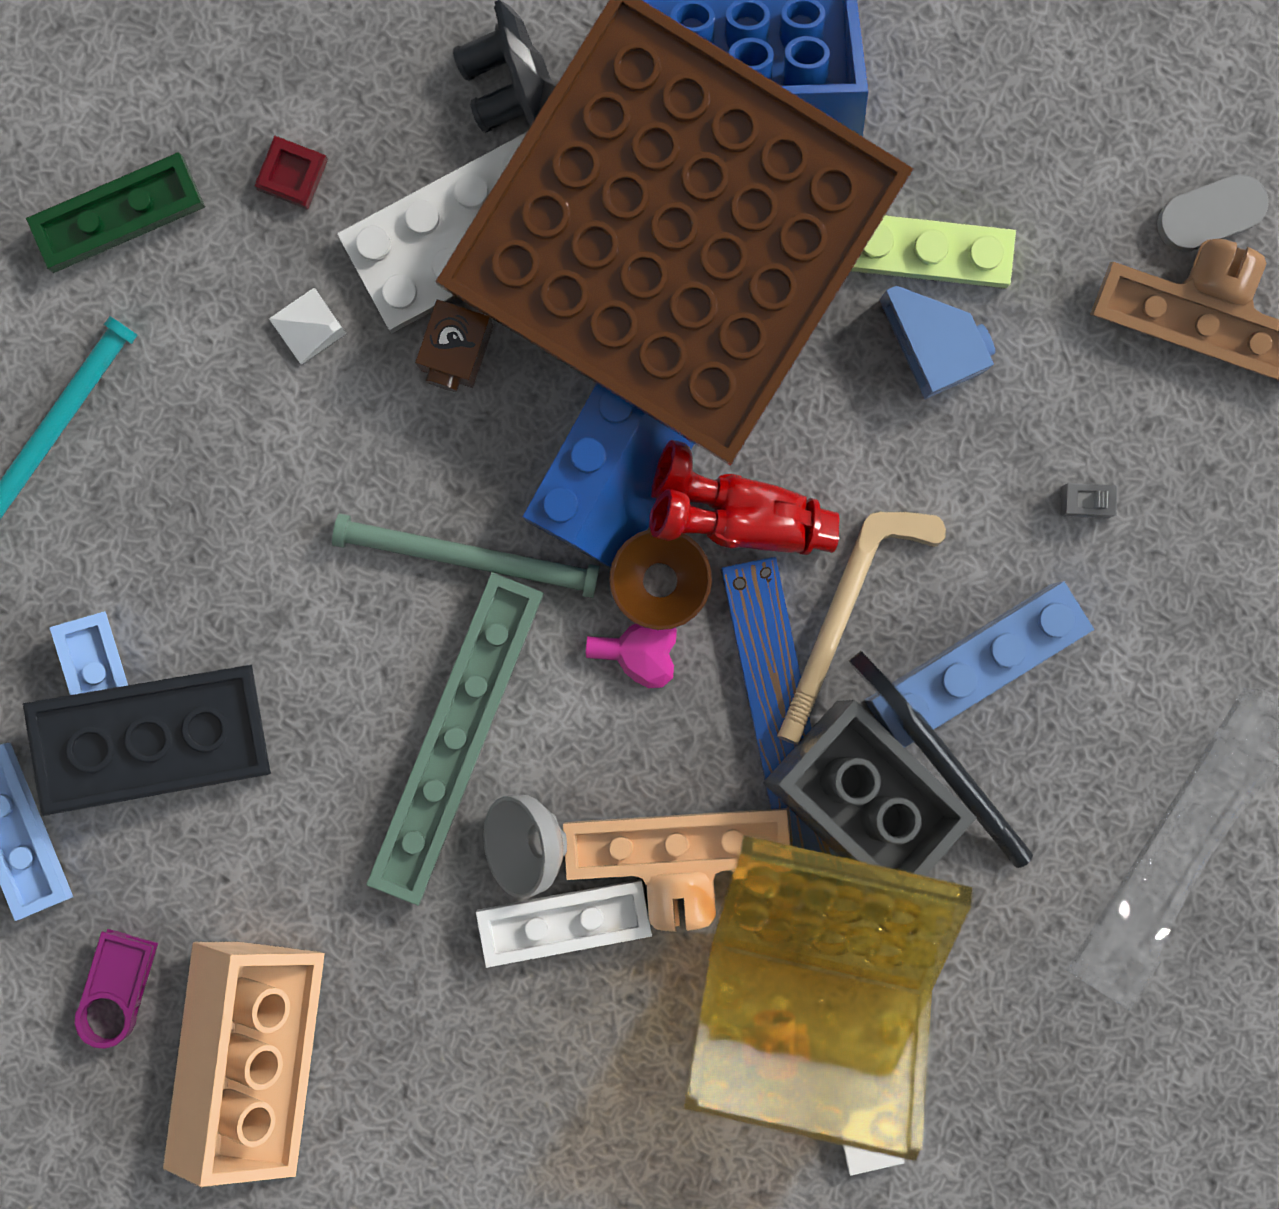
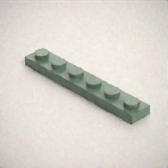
(455, 739)

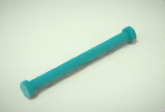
(63, 411)

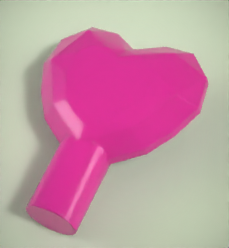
(640, 652)

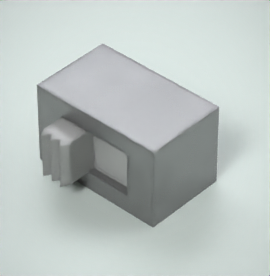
(1088, 500)

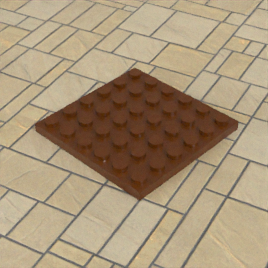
(674, 226)

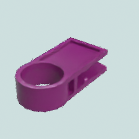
(117, 974)

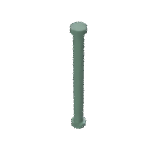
(464, 555)

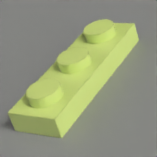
(940, 252)

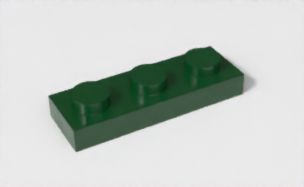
(115, 212)

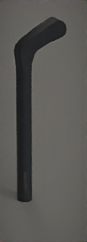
(945, 763)

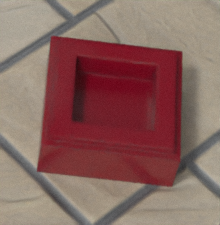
(291, 172)

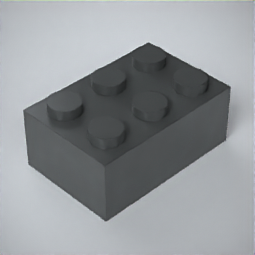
(868, 794)

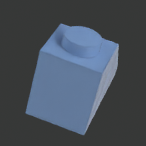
(937, 340)

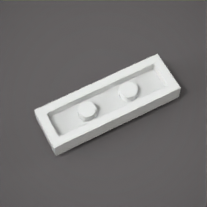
(563, 923)

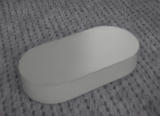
(1212, 212)

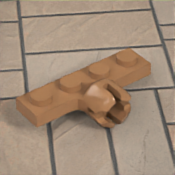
(1203, 314)

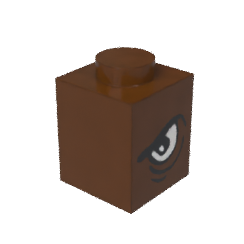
(453, 346)

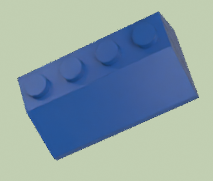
(602, 478)

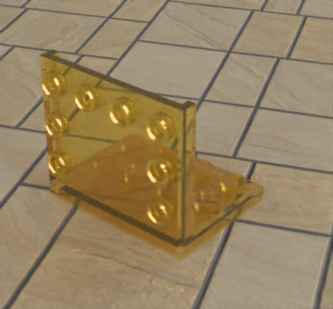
(823, 997)

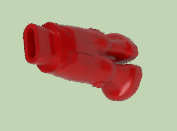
(747, 510)

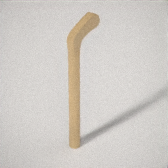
(878, 526)

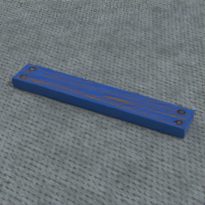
(768, 671)

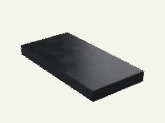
(146, 739)

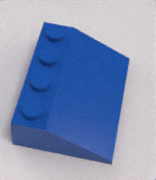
(798, 44)

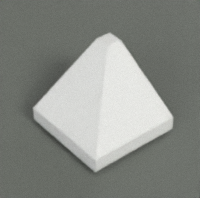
(307, 326)

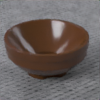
(692, 585)

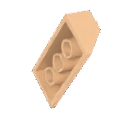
(243, 1063)

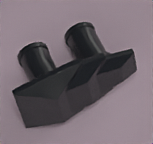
(526, 66)

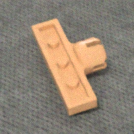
(671, 855)

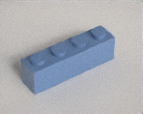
(987, 659)

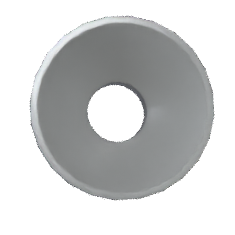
(523, 845)

